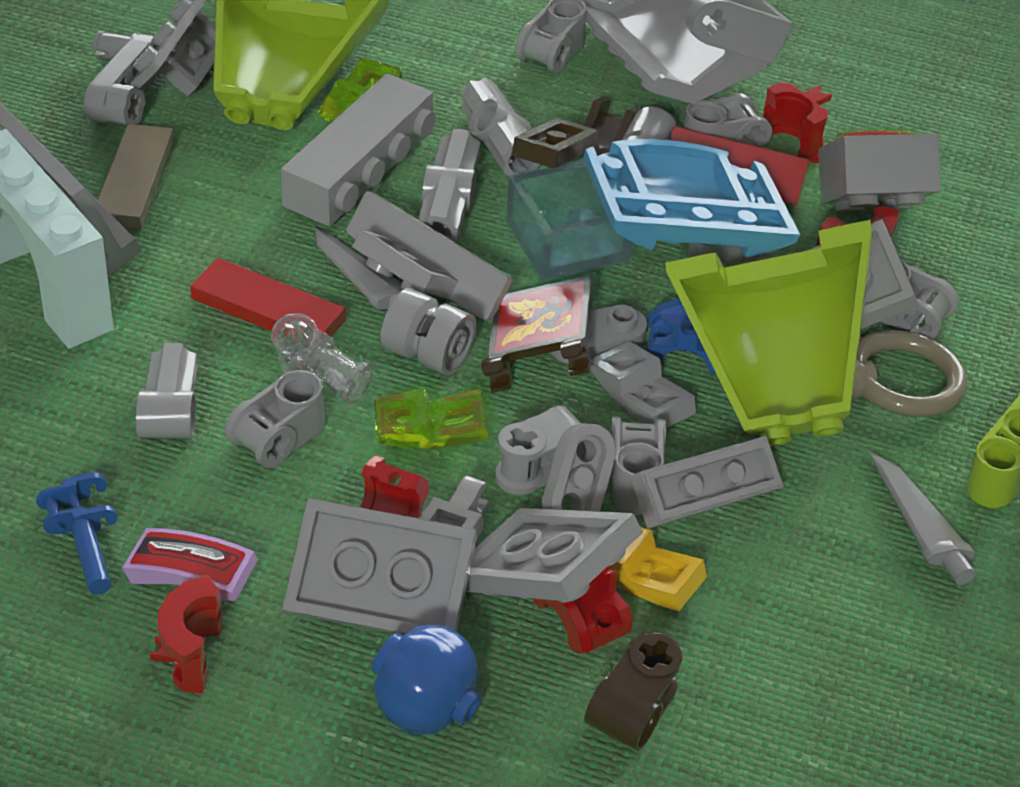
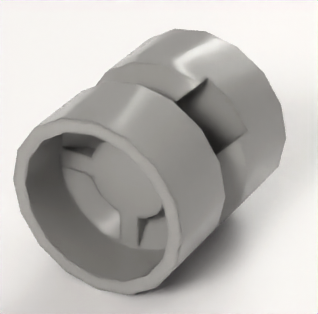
(428, 331)

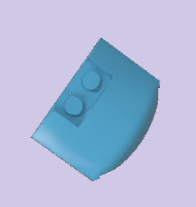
(689, 196)

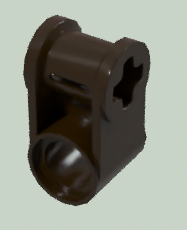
(637, 690)

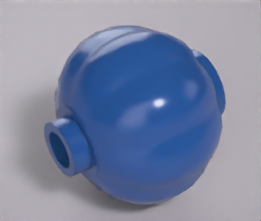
(427, 679)

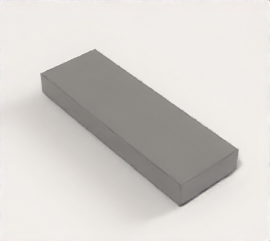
(706, 481)

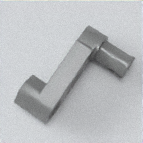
(109, 94)

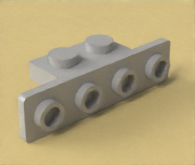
(182, 49)
(425, 258)

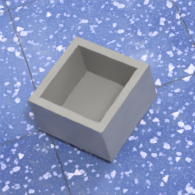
(879, 169)

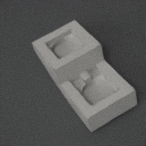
(637, 385)

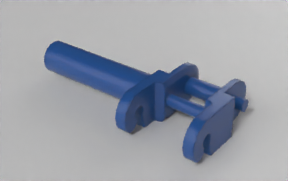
(81, 522)

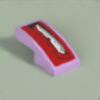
(180, 555)

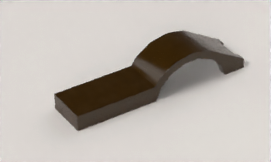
(563, 141)

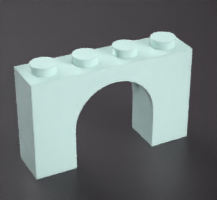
(62, 245)

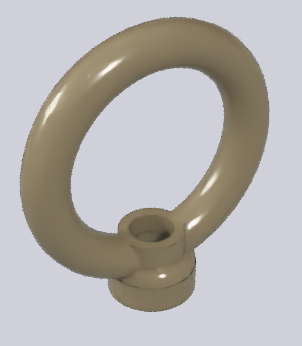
(867, 383)

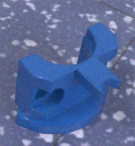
(673, 331)

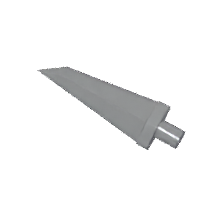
(376, 287)
(933, 533)

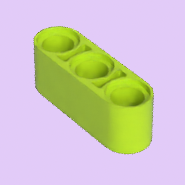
(996, 463)

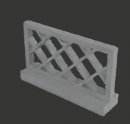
(118, 242)

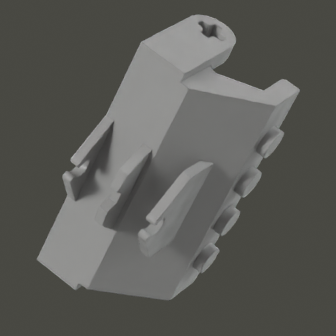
(689, 45)

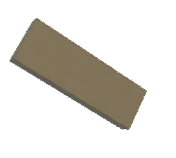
(136, 173)

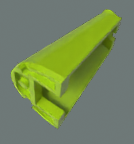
(283, 53)
(783, 330)

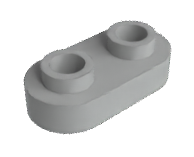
(612, 328)
(580, 479)

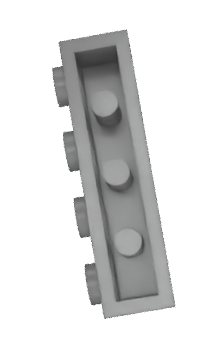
(357, 149)

